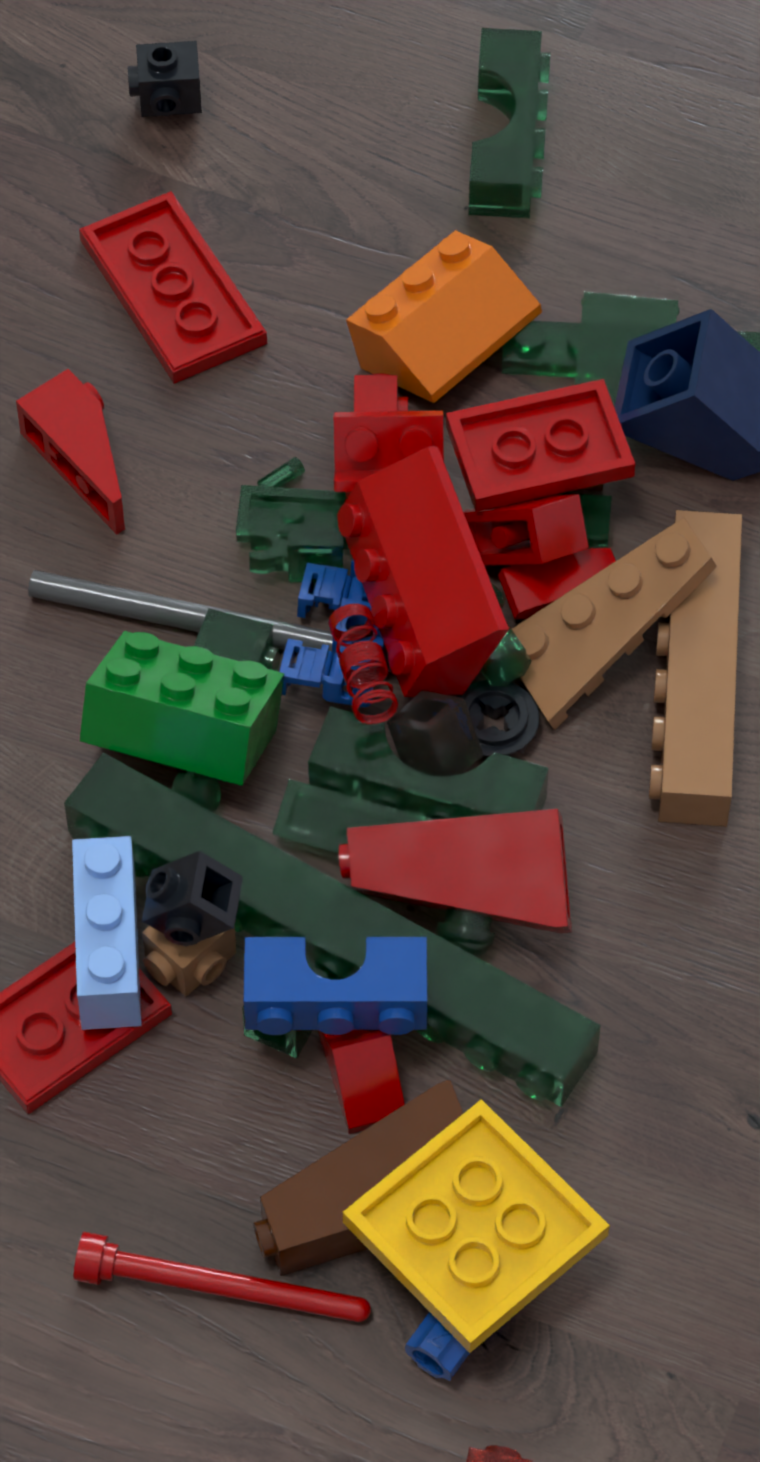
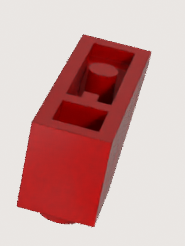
(69, 431)

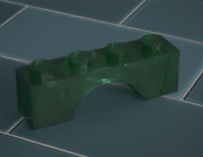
(502, 165)
(360, 764)

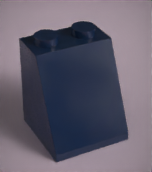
(694, 394)

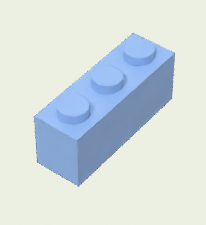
(106, 933)

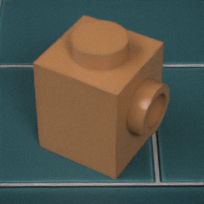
(187, 965)

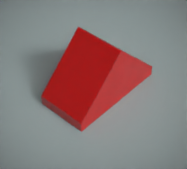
(363, 1076)

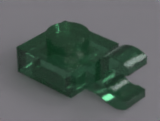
(292, 555)

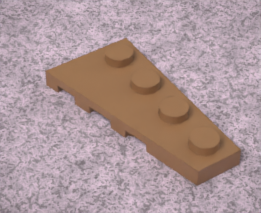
(606, 615)

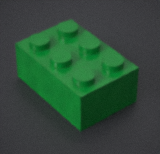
(182, 707)

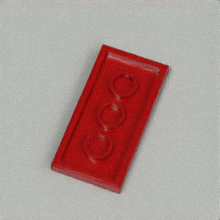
(173, 287)

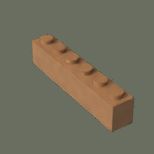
(699, 685)

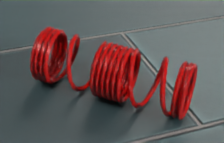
(359, 652)

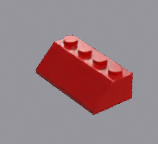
(422, 575)

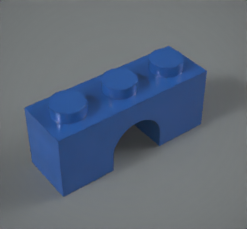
(381, 995)

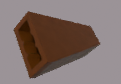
(305, 1214)

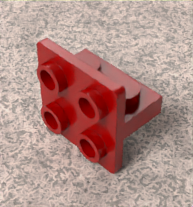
(378, 439)

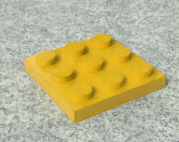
(475, 1225)

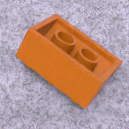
(442, 317)

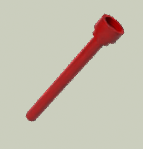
(102, 1260)

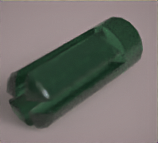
(283, 474)

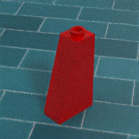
(476, 864)

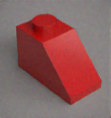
(529, 530)

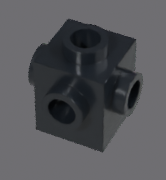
(166, 78)
(192, 899)

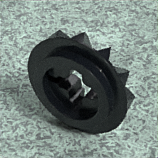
(512, 703)

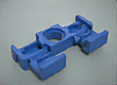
(321, 665)

